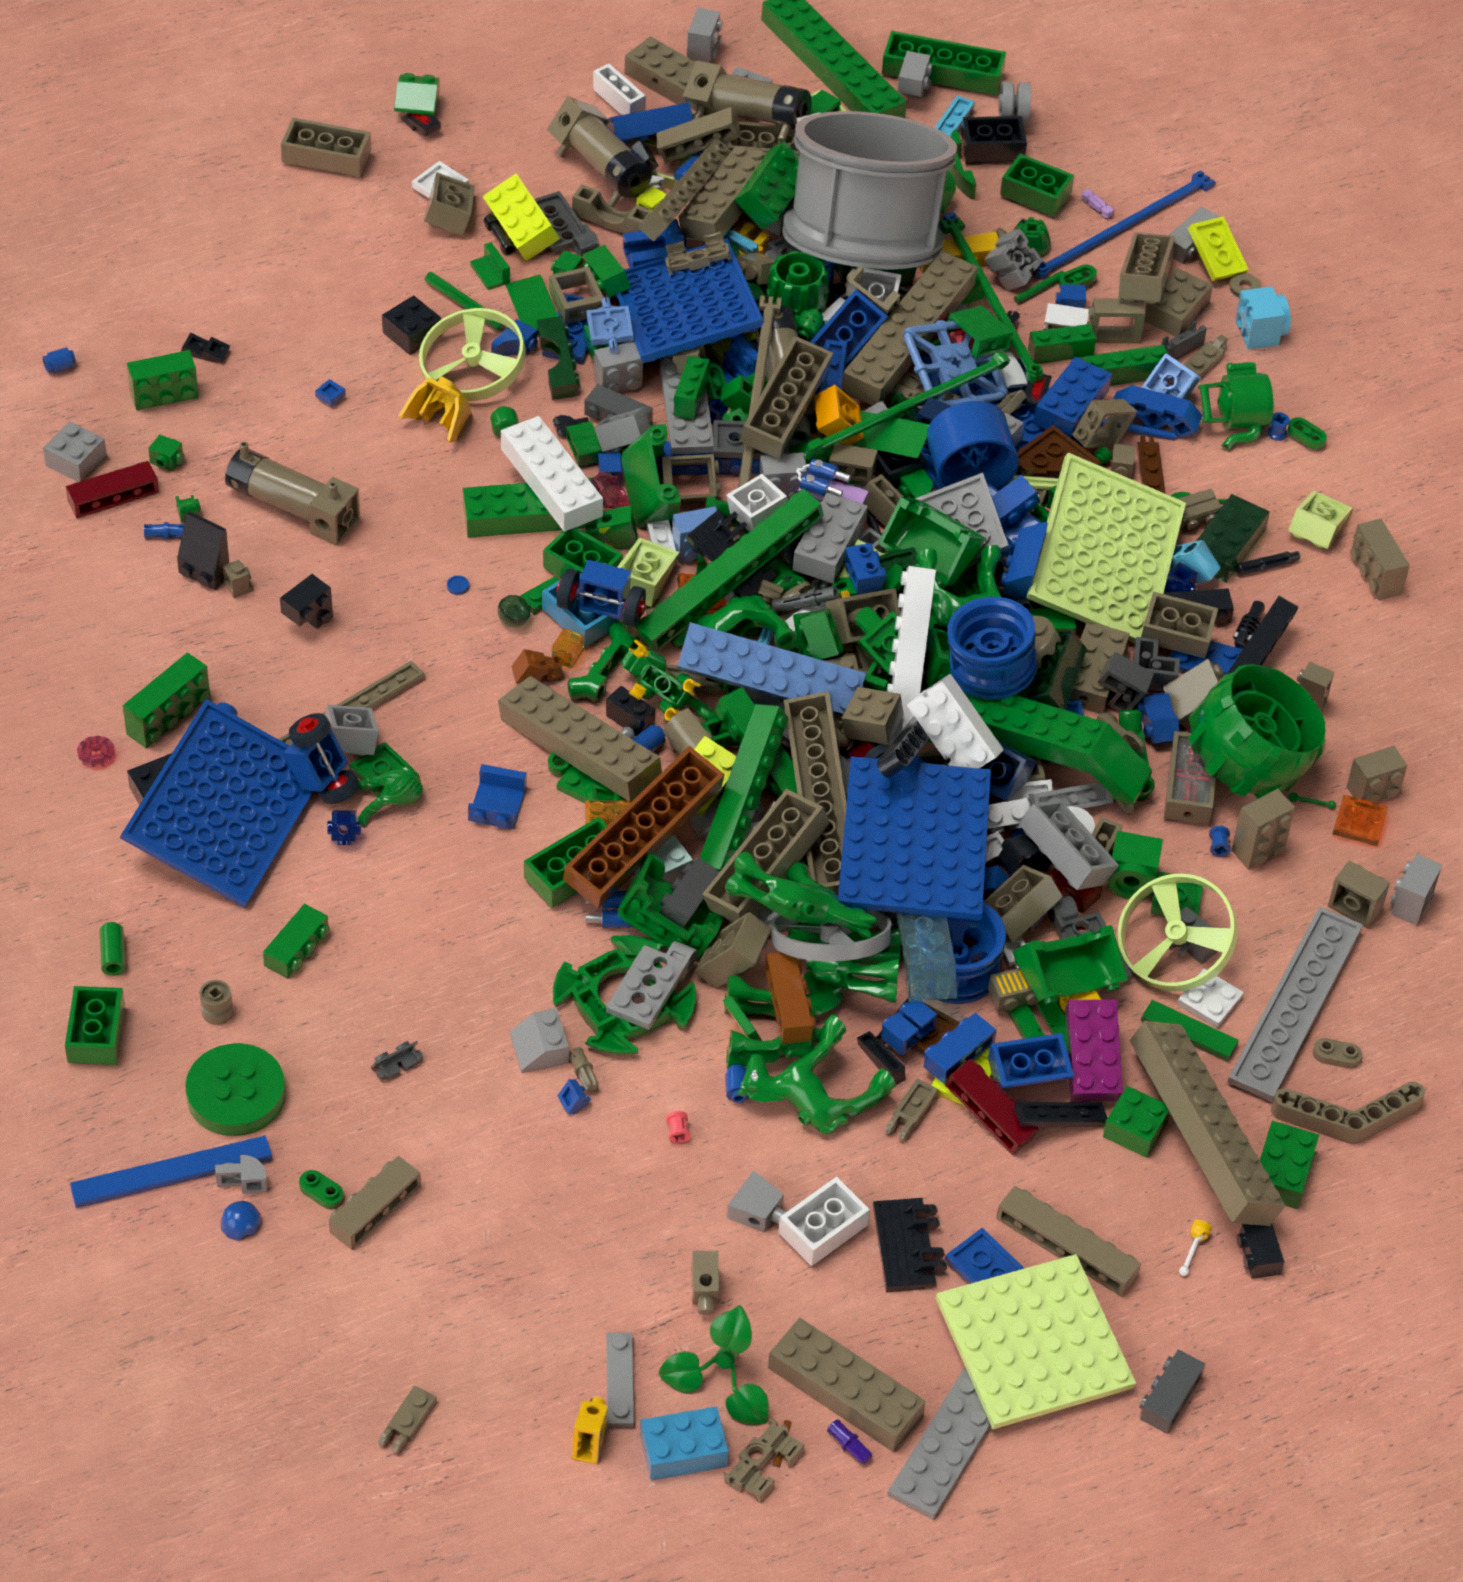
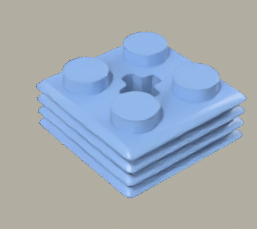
(1168, 370)

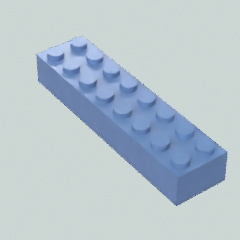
(765, 667)

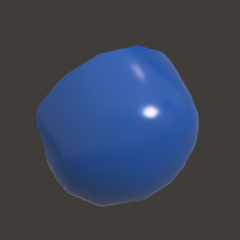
(240, 1220)

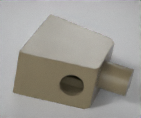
(705, 1280)

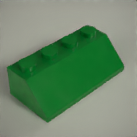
(1128, 364)

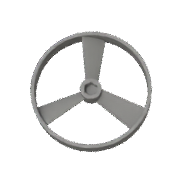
(840, 945)

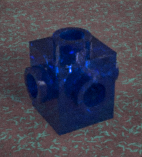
(1181, 579)
(347, 818)

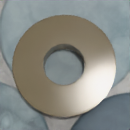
(1240, 279)

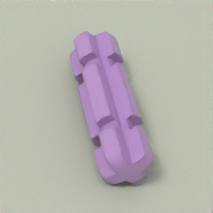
(1097, 203)

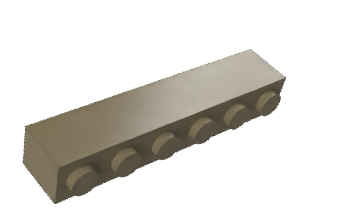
(1066, 1238)

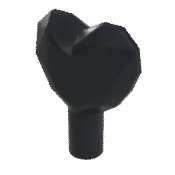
(563, 421)

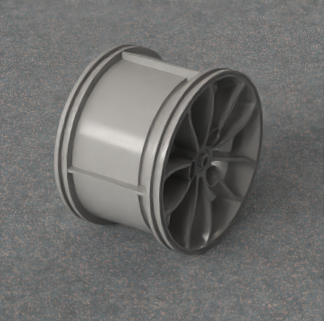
(869, 189)

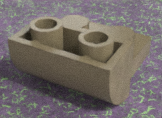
(684, 731)

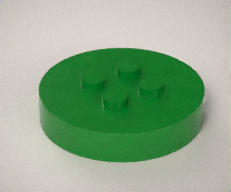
(235, 1089)

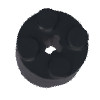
(1020, 852)

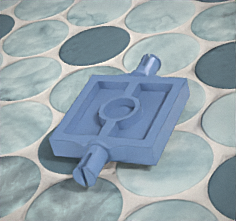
(609, 325)

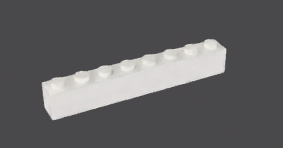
(911, 639)

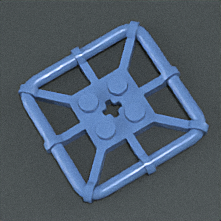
(942, 359)

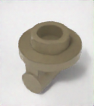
(769, 591)

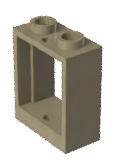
(1117, 308)
(572, 311)
(1119, 413)
(712, 468)

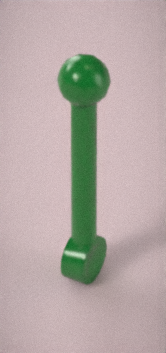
(1293, 797)

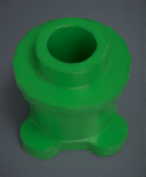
(186, 505)

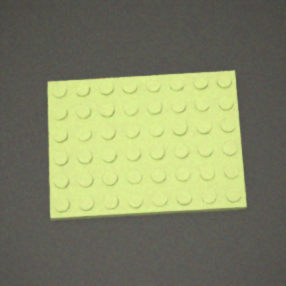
(1105, 547)

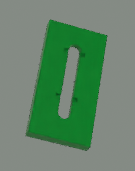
(1028, 1025)

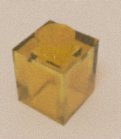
(568, 647)

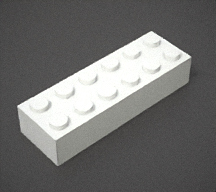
(551, 473)

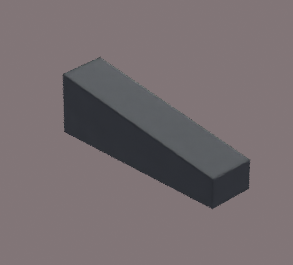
(881, 1056)

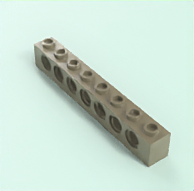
(684, 189)

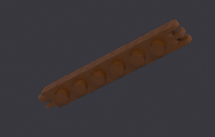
(1150, 464)

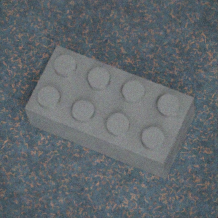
(824, 543)
(1068, 844)

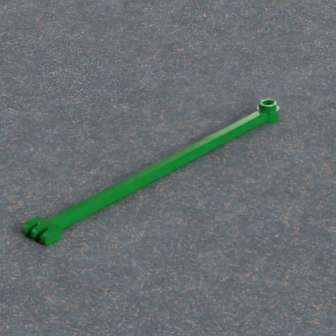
(955, 229)
(814, 447)

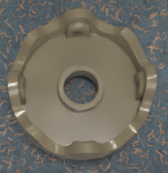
(1045, 638)

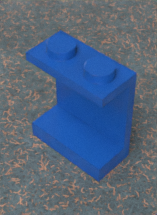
(498, 797)

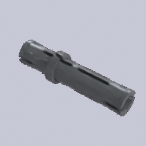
(814, 597)

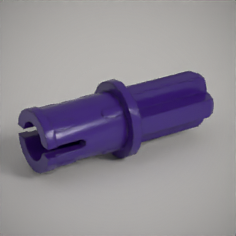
(849, 1441)

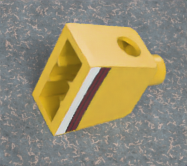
(591, 1420)

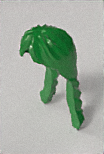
(400, 785)

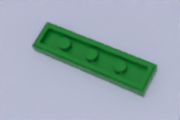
(1200, 1034)

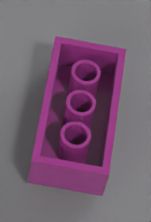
(1094, 1050)

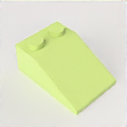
(1319, 519)
(649, 567)

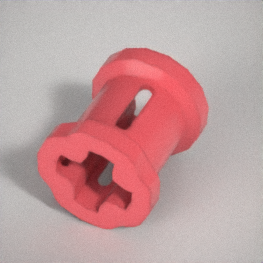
(678, 1127)

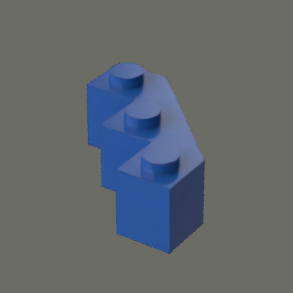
(1162, 409)

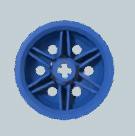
(992, 648)

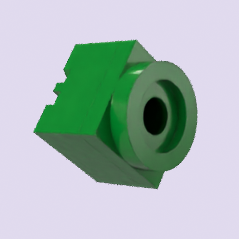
(1137, 861)

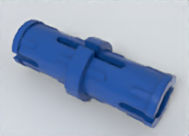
(163, 530)

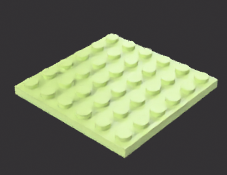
(1035, 1341)

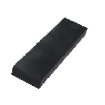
(1060, 1114)

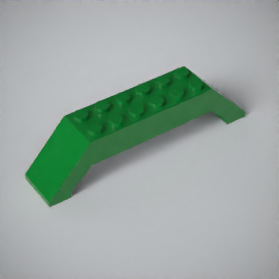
(1066, 740)

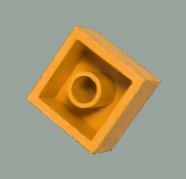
(836, 412)

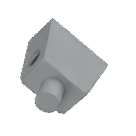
(756, 1204)

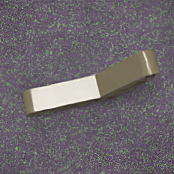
(1293, 1108)

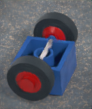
(603, 591)
(319, 760)

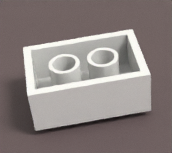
(824, 1221)

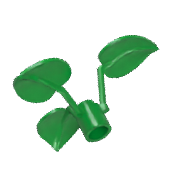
(734, 1336)

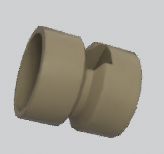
(216, 1002)

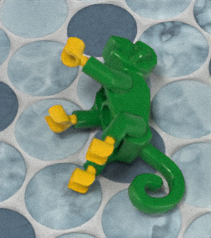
(655, 678)

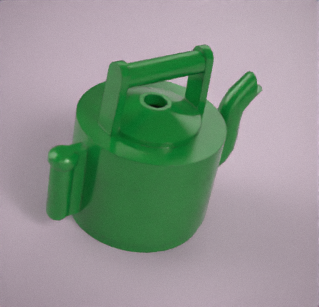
(1243, 402)

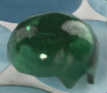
(513, 611)

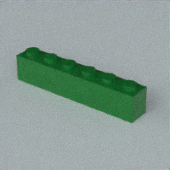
(736, 712)

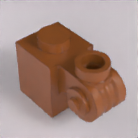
(537, 665)

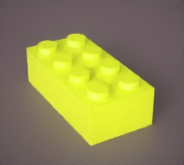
(521, 217)

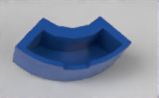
(1158, 717)

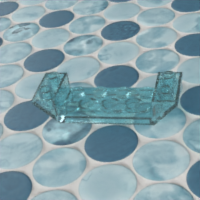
(927, 957)

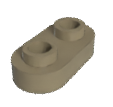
(1337, 1053)

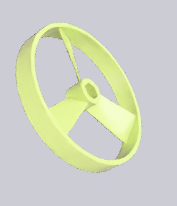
(474, 320)
(1178, 933)

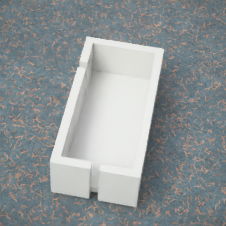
(954, 725)

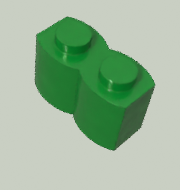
(583, 443)

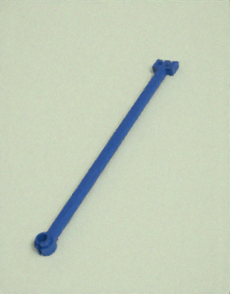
(1199, 180)

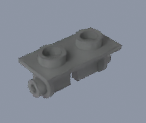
(405, 1055)

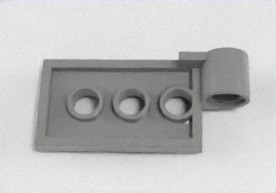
(678, 961)

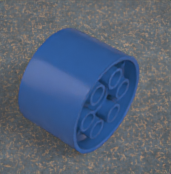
(972, 441)

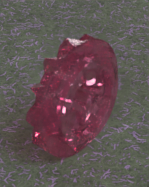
(94, 744)

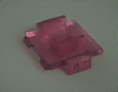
(610, 490)

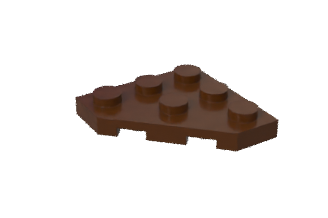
(1047, 452)

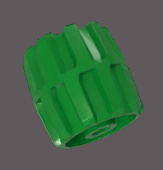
(799, 281)

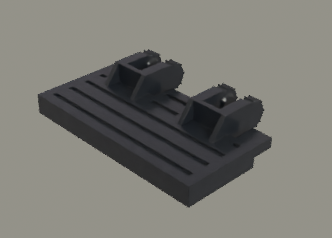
(712, 539)
(903, 1247)

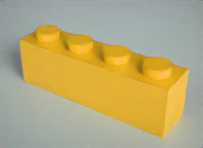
(980, 245)

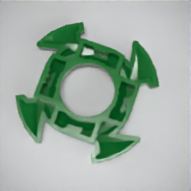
(584, 984)

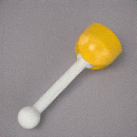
(1199, 1231)

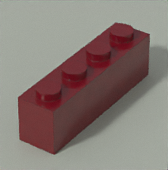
(112, 489)
(989, 1105)

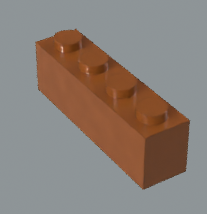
(789, 998)

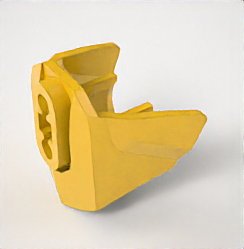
(434, 395)

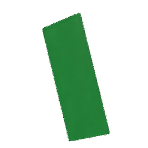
(531, 300)
(895, 436)

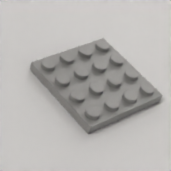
(973, 507)

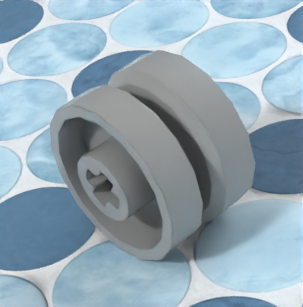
(1015, 103)

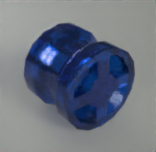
(717, 409)

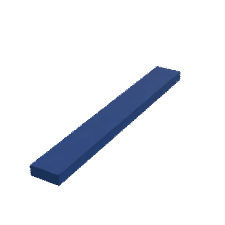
(165, 1172)

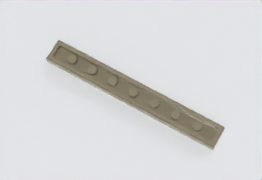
(381, 690)

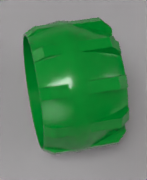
(1257, 731)

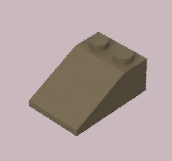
(449, 204)

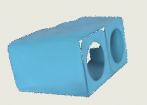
(1198, 558)

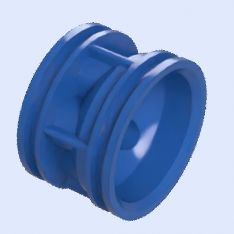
(973, 978)

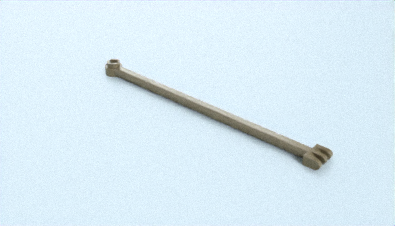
(759, 377)

